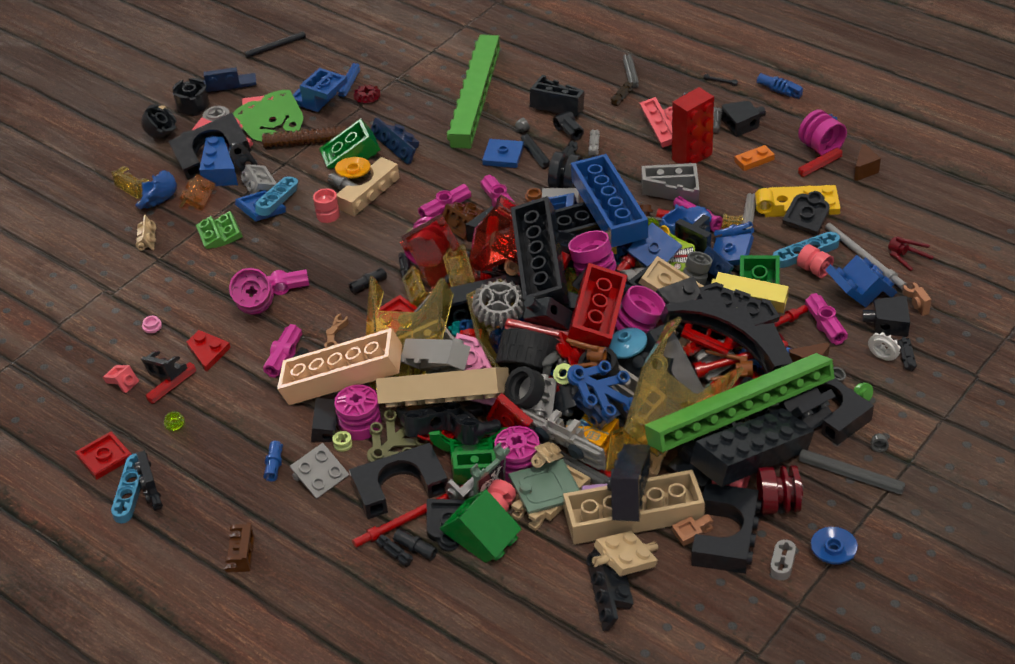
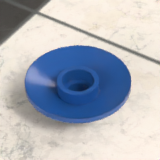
(834, 538)

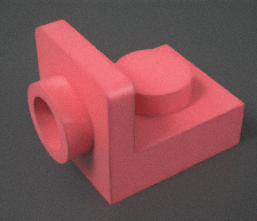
(123, 376)

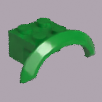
(466, 456)

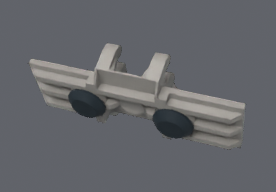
(571, 437)

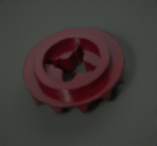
(360, 94)

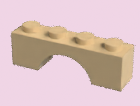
(355, 198)

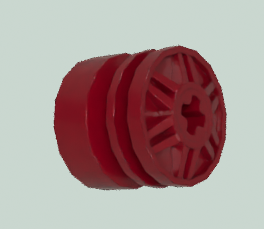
(783, 489)

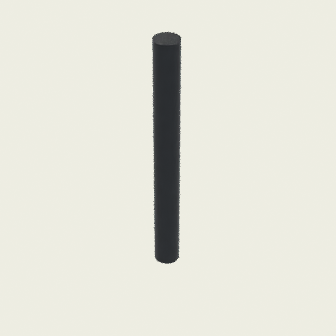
(275, 44)

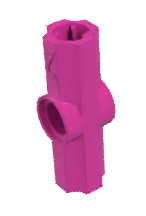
(494, 188)
(444, 197)
(283, 281)
(826, 319)
(282, 350)

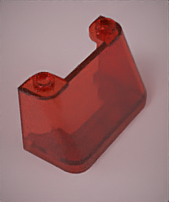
(428, 246)

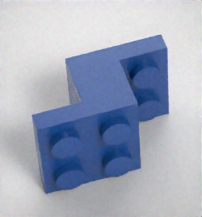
(319, 89)
(862, 280)

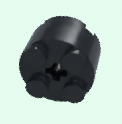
(191, 96)
(565, 403)

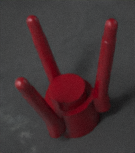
(900, 246)

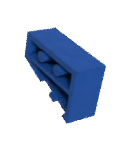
(217, 163)

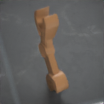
(337, 325)

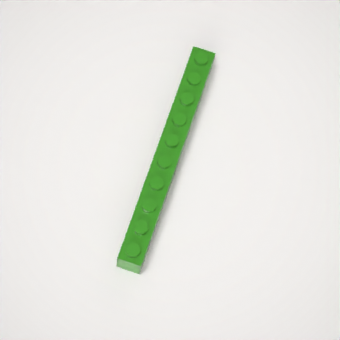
(474, 92)
(738, 402)

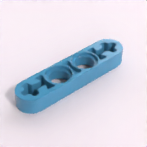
(276, 196)
(825, 242)
(127, 487)

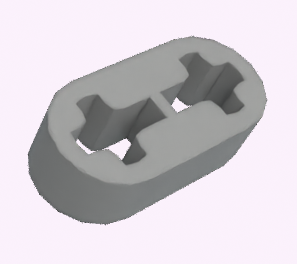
(787, 560)

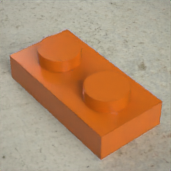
(754, 158)

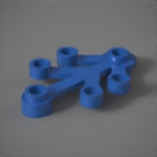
(600, 387)

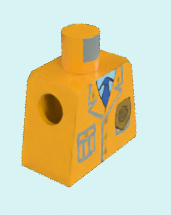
(594, 435)

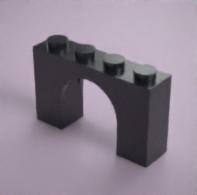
(187, 145)
(850, 416)
(417, 462)
(734, 551)

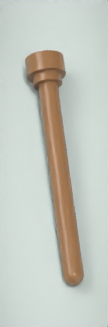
(511, 268)

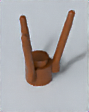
(594, 353)
(746, 364)

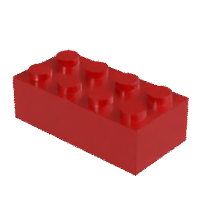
(692, 127)
(597, 306)

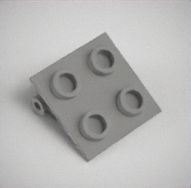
(546, 404)
(318, 470)

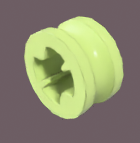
(342, 446)

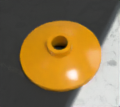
(352, 167)

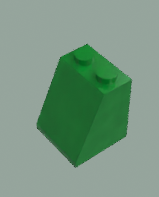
(482, 527)

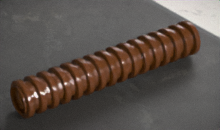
(303, 137)

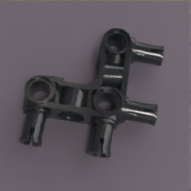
(448, 416)

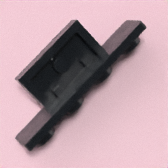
(609, 591)

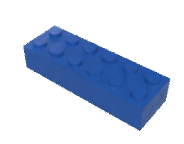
(609, 200)

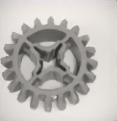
(499, 299)

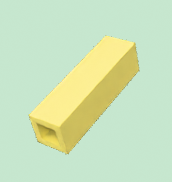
(758, 289)

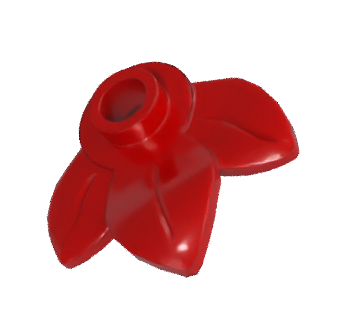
(567, 351)

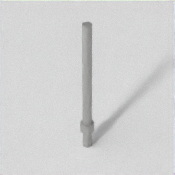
(891, 274)

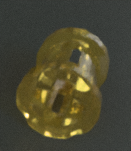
(730, 220)

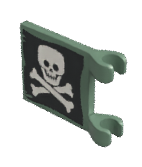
(494, 471)

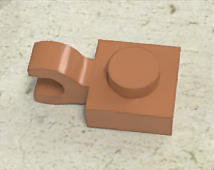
(920, 299)
(687, 528)

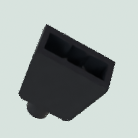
(741, 117)
(547, 313)
(889, 316)

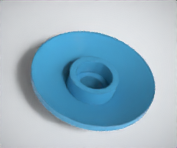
(628, 342)

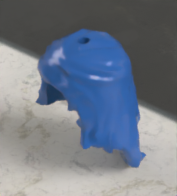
(158, 190)
(689, 215)

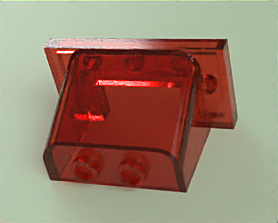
(494, 237)

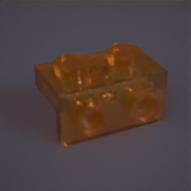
(197, 193)

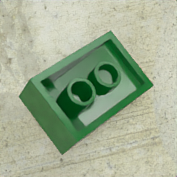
(352, 142)
(761, 267)

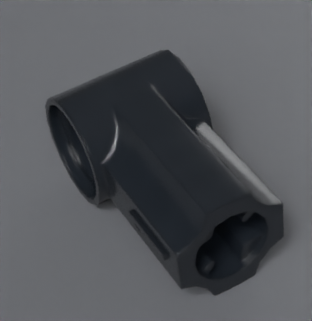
(567, 123)

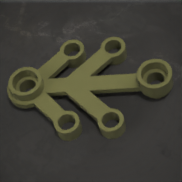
(393, 439)

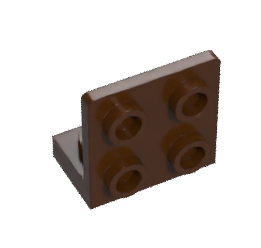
(458, 215)

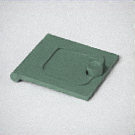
(546, 485)

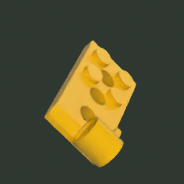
(768, 199)

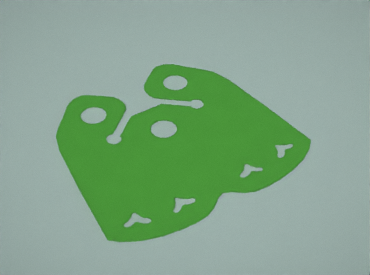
(263, 110)

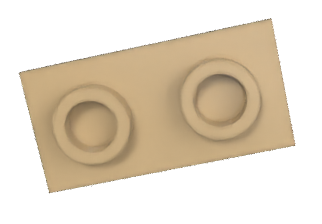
(146, 234)
(546, 453)

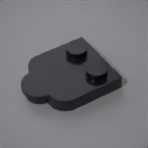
(807, 212)
(437, 513)

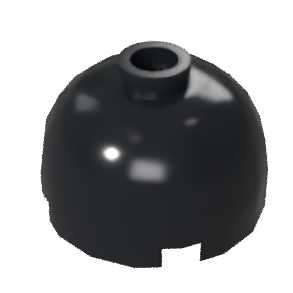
(158, 122)

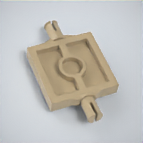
(625, 553)

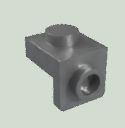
(455, 492)

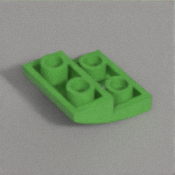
(219, 231)

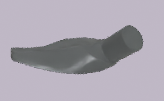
(548, 361)

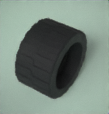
(524, 348)

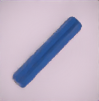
(351, 75)

